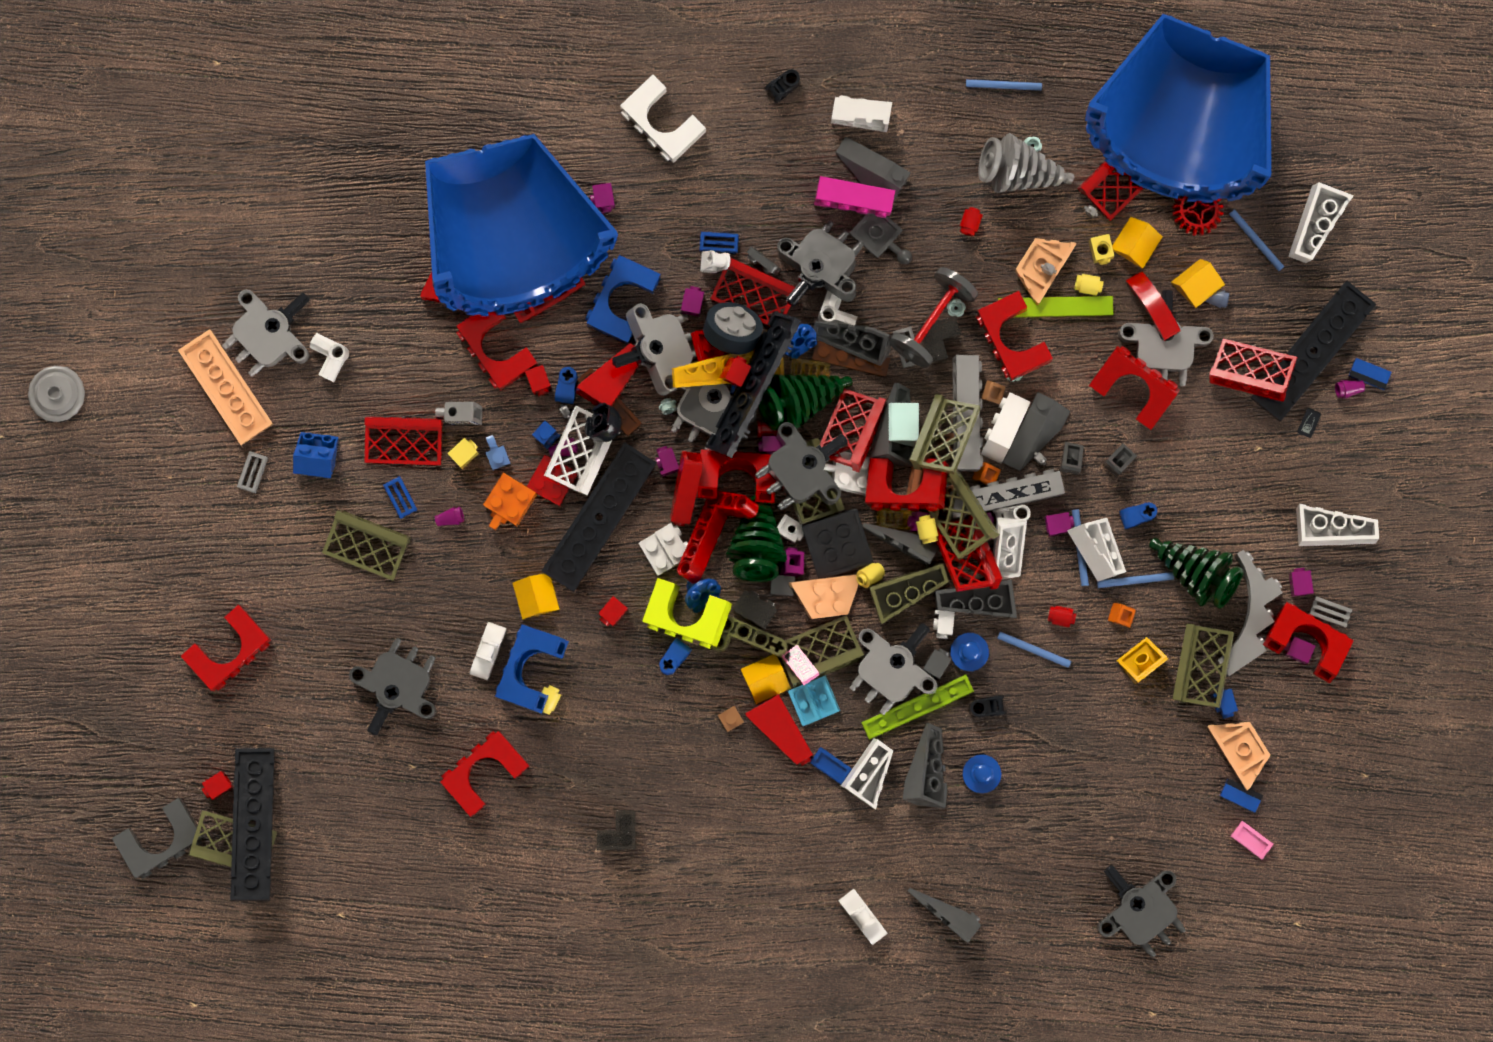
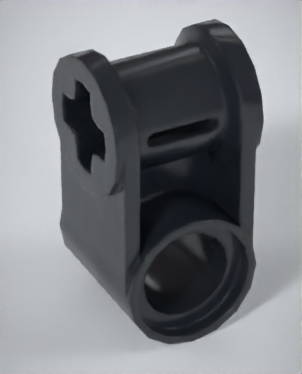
(782, 86)
(989, 706)

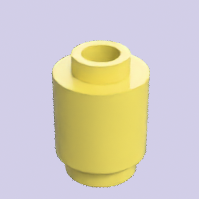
(1088, 284)
(927, 529)
(870, 575)
(553, 698)

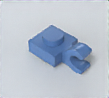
(497, 455)

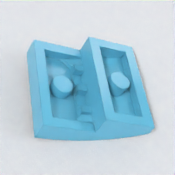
(814, 701)

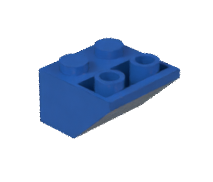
(315, 455)

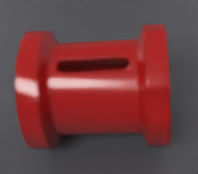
(764, 430)

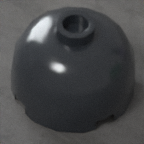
(604, 423)

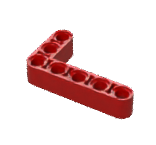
(708, 531)

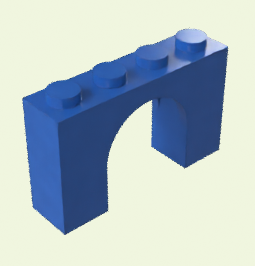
(623, 273)
(528, 642)

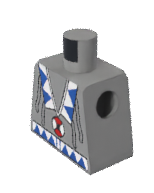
(467, 413)

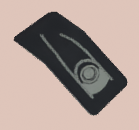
(1309, 422)

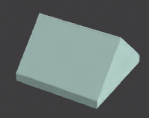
(904, 423)

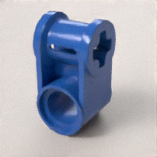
(566, 389)
(1134, 515)
(676, 654)

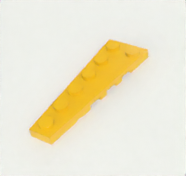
(708, 371)

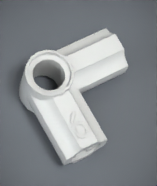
(832, 304)
(328, 347)

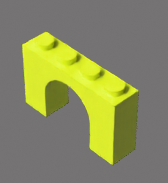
(706, 631)

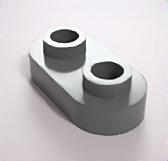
(756, 256)

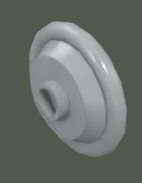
(56, 393)

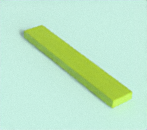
(1068, 307)
(917, 707)

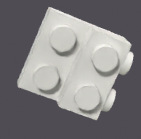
(664, 548)

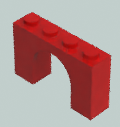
(1014, 363)
(1122, 363)
(501, 372)
(717, 464)
(880, 495)
(252, 641)
(1332, 642)
(458, 781)

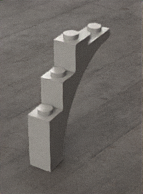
(1260, 592)

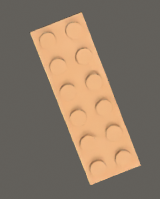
(225, 387)

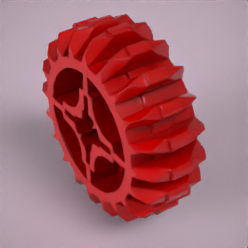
(1198, 217)

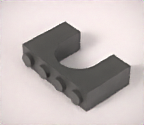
(140, 860)

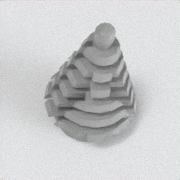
(1018, 166)

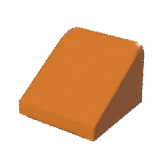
(986, 474)
(1121, 615)

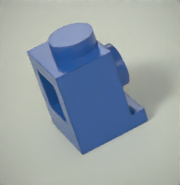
(546, 435)
(1228, 704)

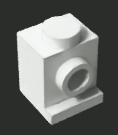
(783, 529)
(943, 624)

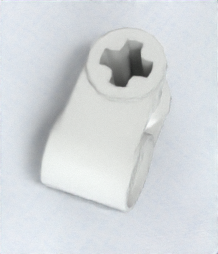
(714, 262)
(1010, 512)

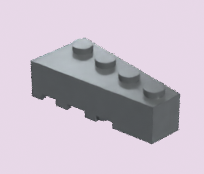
(978, 601)

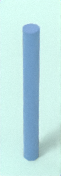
(1003, 85)
(1256, 240)
(1082, 563)
(1135, 580)
(1033, 649)

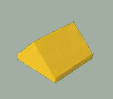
(1137, 242)
(1198, 282)
(535, 595)
(1142, 660)
(765, 678)

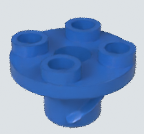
(802, 341)
(699, 592)
(969, 652)
(981, 773)

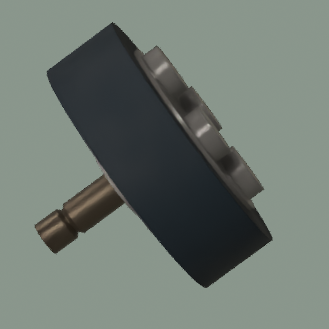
(733, 328)

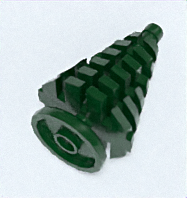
(799, 397)
(757, 546)
(1201, 571)

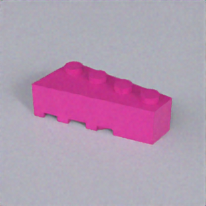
(854, 197)

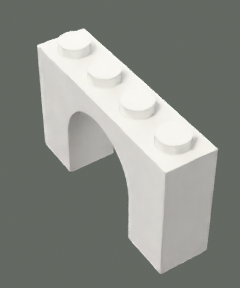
(672, 143)

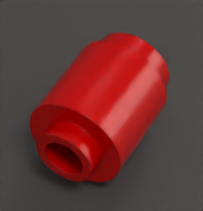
(970, 221)
(1061, 616)

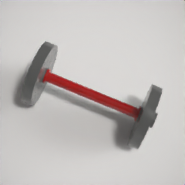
(956, 286)

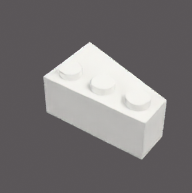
(861, 113)
(1005, 427)
(1098, 548)
(869, 773)

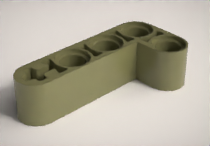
(751, 639)

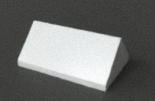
(1009, 546)

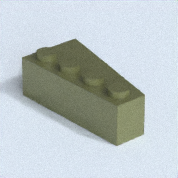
(905, 590)

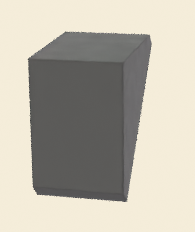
(1071, 458)
(1119, 460)

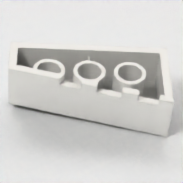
(1318, 219)
(1334, 528)

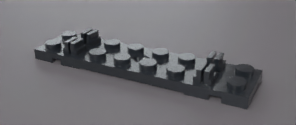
(1327, 335)
(746, 398)
(586, 534)
(252, 845)

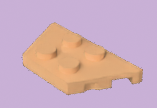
(1030, 268)
(826, 595)
(1242, 749)

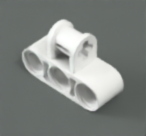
(488, 651)
(863, 916)

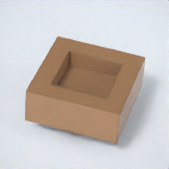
(993, 392)
(730, 718)

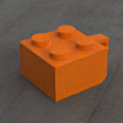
(508, 501)

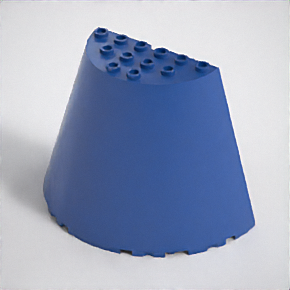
(1187, 115)
(509, 228)

